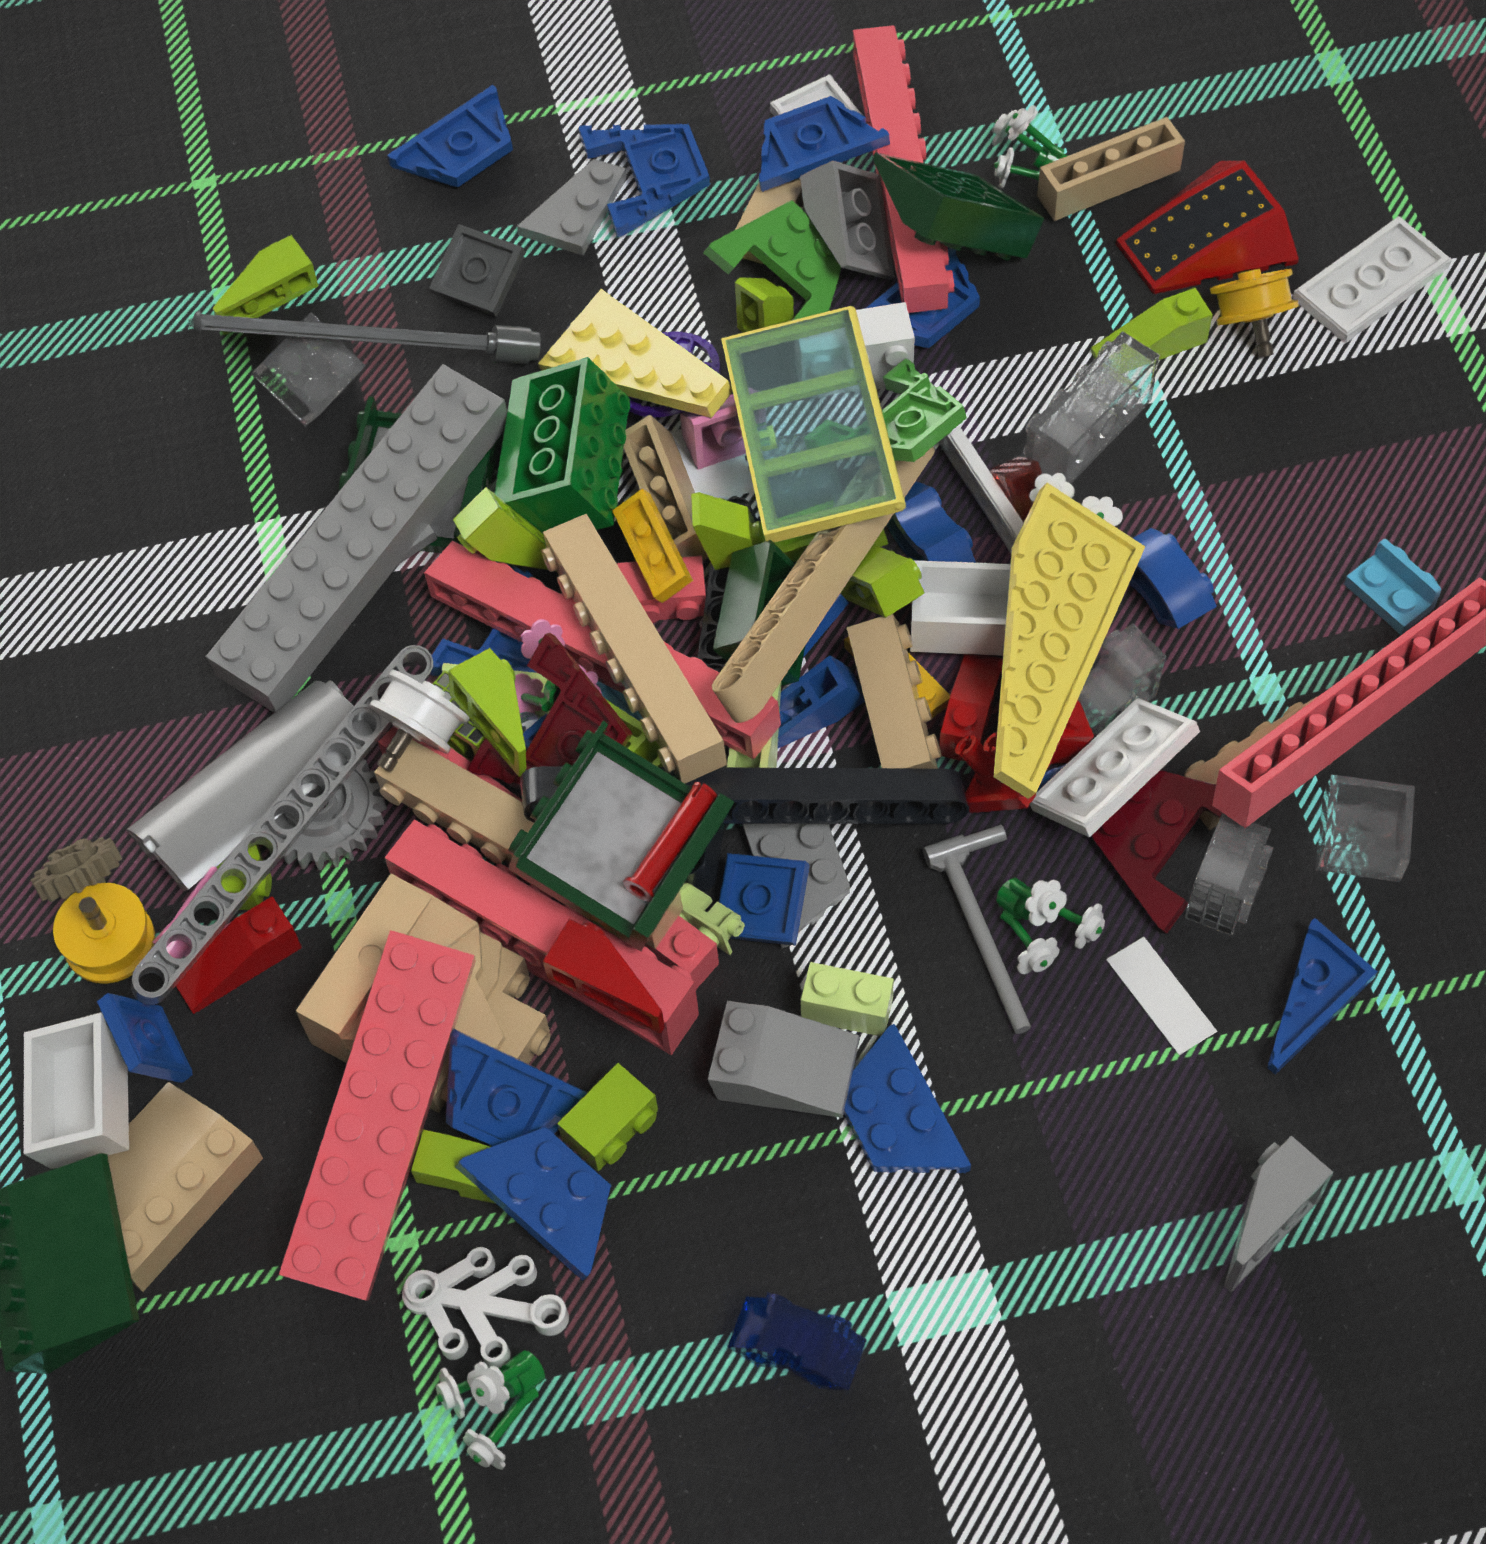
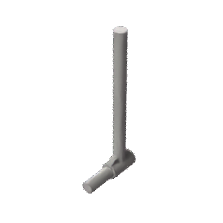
(948, 857)

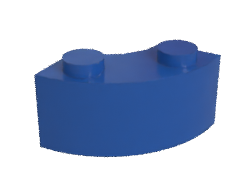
(927, 531)
(1171, 581)

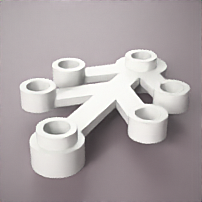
(480, 1301)

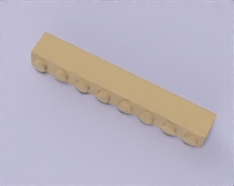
(633, 650)
(469, 809)

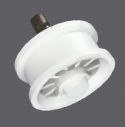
(418, 714)

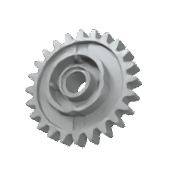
(341, 824)

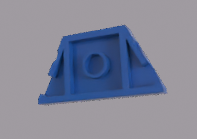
(813, 137)
(458, 143)
(934, 324)
(500, 1095)
(898, 1114)
(545, 1193)

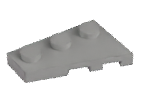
(576, 209)

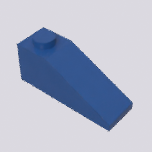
(818, 700)

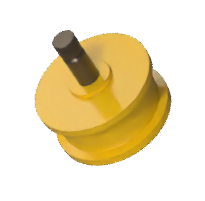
(1254, 300)
(103, 932)

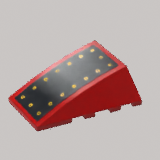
(1210, 230)

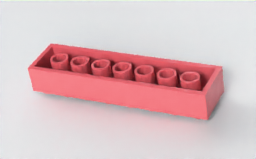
(530, 922)
(378, 1116)

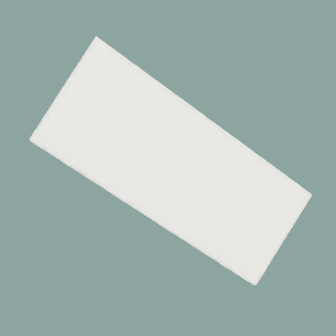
(1161, 995)

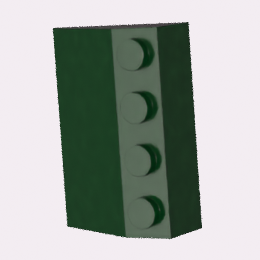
(958, 208)
(62, 1266)

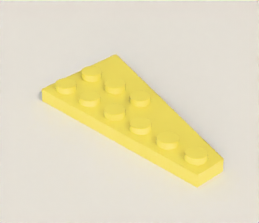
(639, 358)

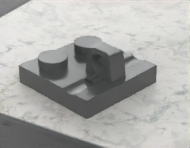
(477, 270)

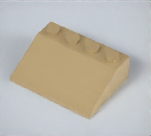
(174, 1177)

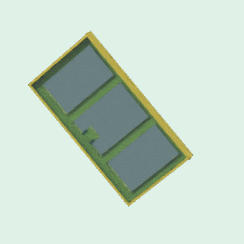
(812, 425)

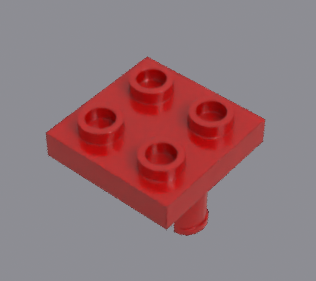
(985, 791)

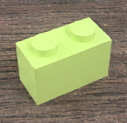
(847, 999)

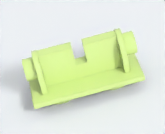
(717, 923)

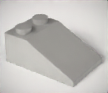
(850, 216)
(782, 1061)
(1283, 1193)

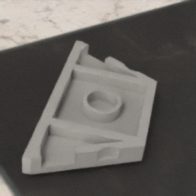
(809, 843)

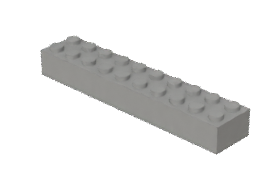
(359, 539)

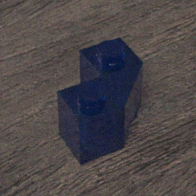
(797, 1339)

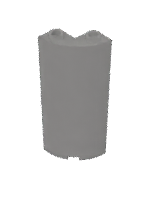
(226, 799)

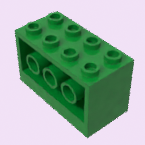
(563, 445)

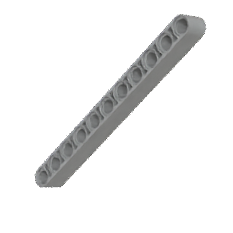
(272, 836)

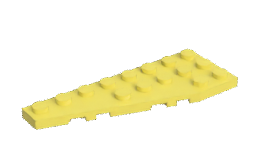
(1060, 604)

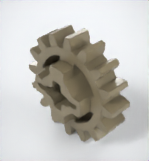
(76, 868)

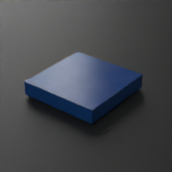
(766, 896)
(145, 1038)

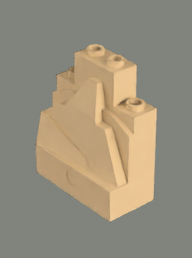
(488, 1012)

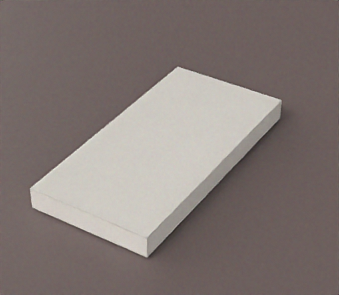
(1372, 279)
(1114, 766)

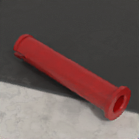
(670, 842)

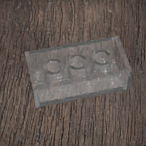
(1092, 408)

